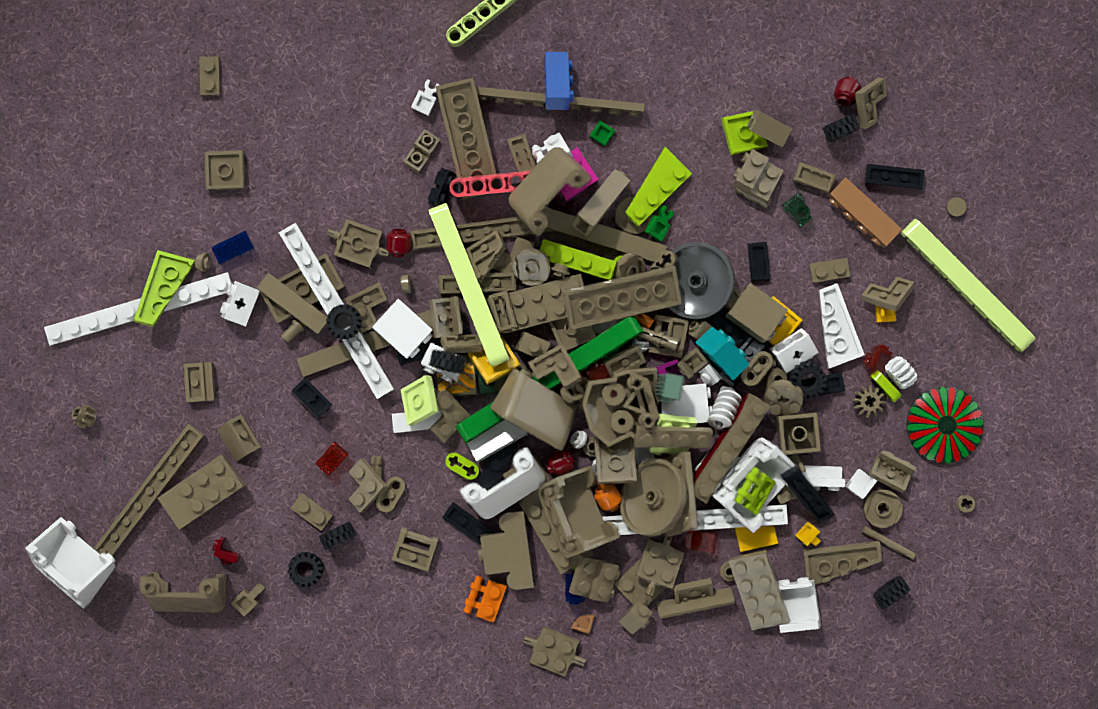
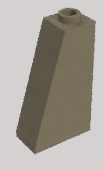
(600, 202)

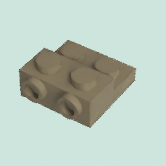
(757, 176)
(594, 578)

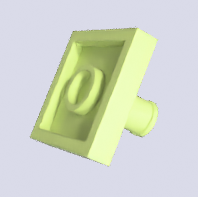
(419, 400)

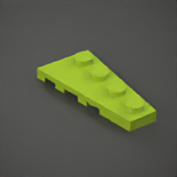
(660, 183)
(162, 284)

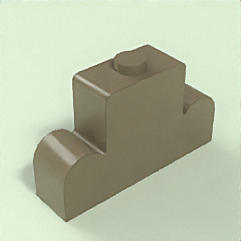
(508, 551)

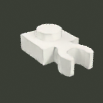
(425, 101)

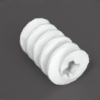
(724, 408)

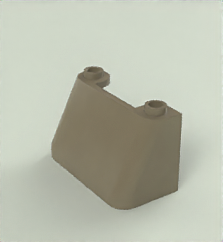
(543, 184)
(535, 408)
(574, 513)
(209, 599)

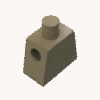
(532, 345)

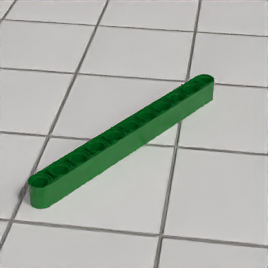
(581, 358)

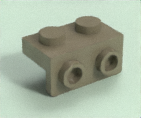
(446, 317)
(892, 471)

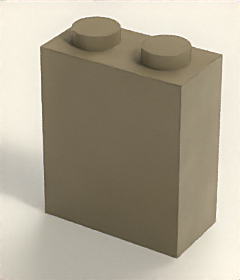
(757, 313)

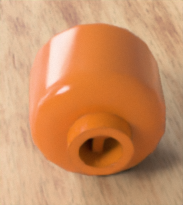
(608, 497)

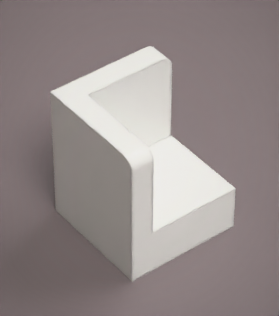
(860, 484)

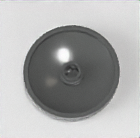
(704, 280)

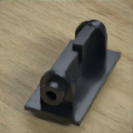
(441, 195)

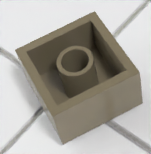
(798, 433)

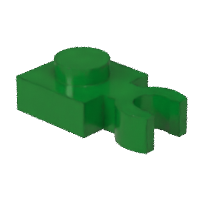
(658, 224)

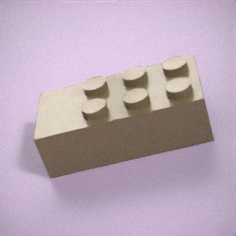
(202, 491)

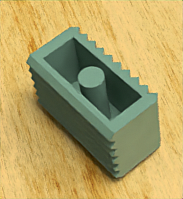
(669, 387)

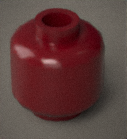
(846, 90)
(398, 242)
(560, 463)

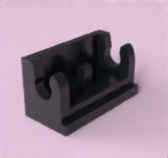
(311, 398)

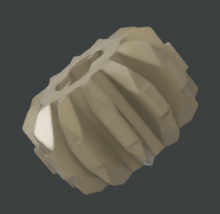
(870, 393)

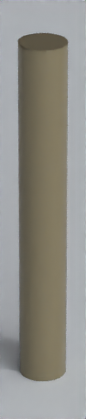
(888, 542)

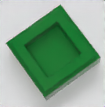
(602, 133)

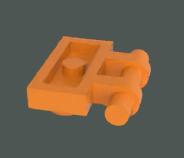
(490, 601)

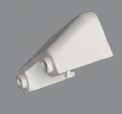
(769, 461)
(509, 491)
(70, 562)

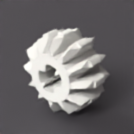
(901, 372)

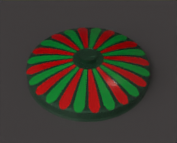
(944, 424)

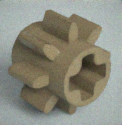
(84, 416)

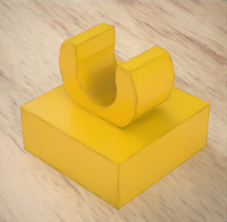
(884, 314)
(808, 534)

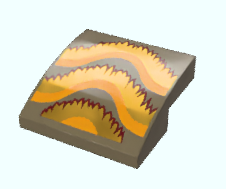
(466, 383)

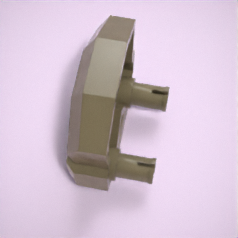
(605, 411)

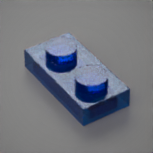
(232, 247)

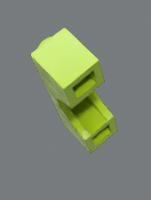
(579, 260)

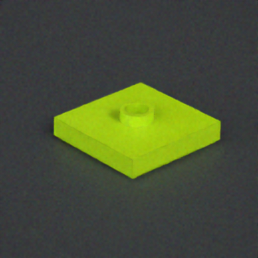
(739, 136)

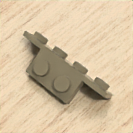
(694, 597)

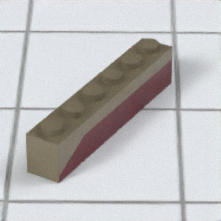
(728, 446)

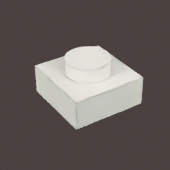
(709, 375)

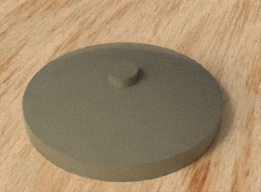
(655, 499)

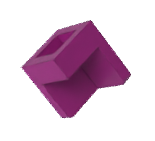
(669, 368)

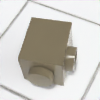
(636, 617)

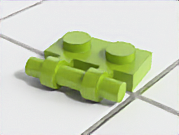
(759, 492)

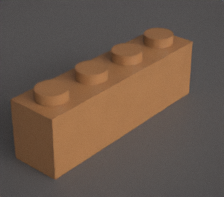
(864, 213)

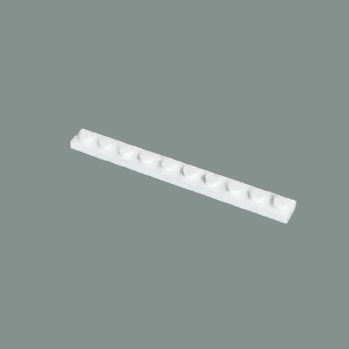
(329, 298)
(126, 312)
(716, 519)

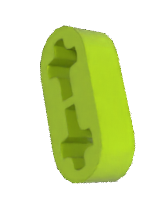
(884, 384)
(464, 461)

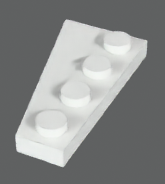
(838, 330)

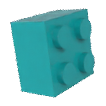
(723, 352)

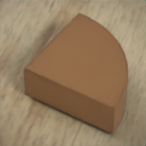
(583, 623)

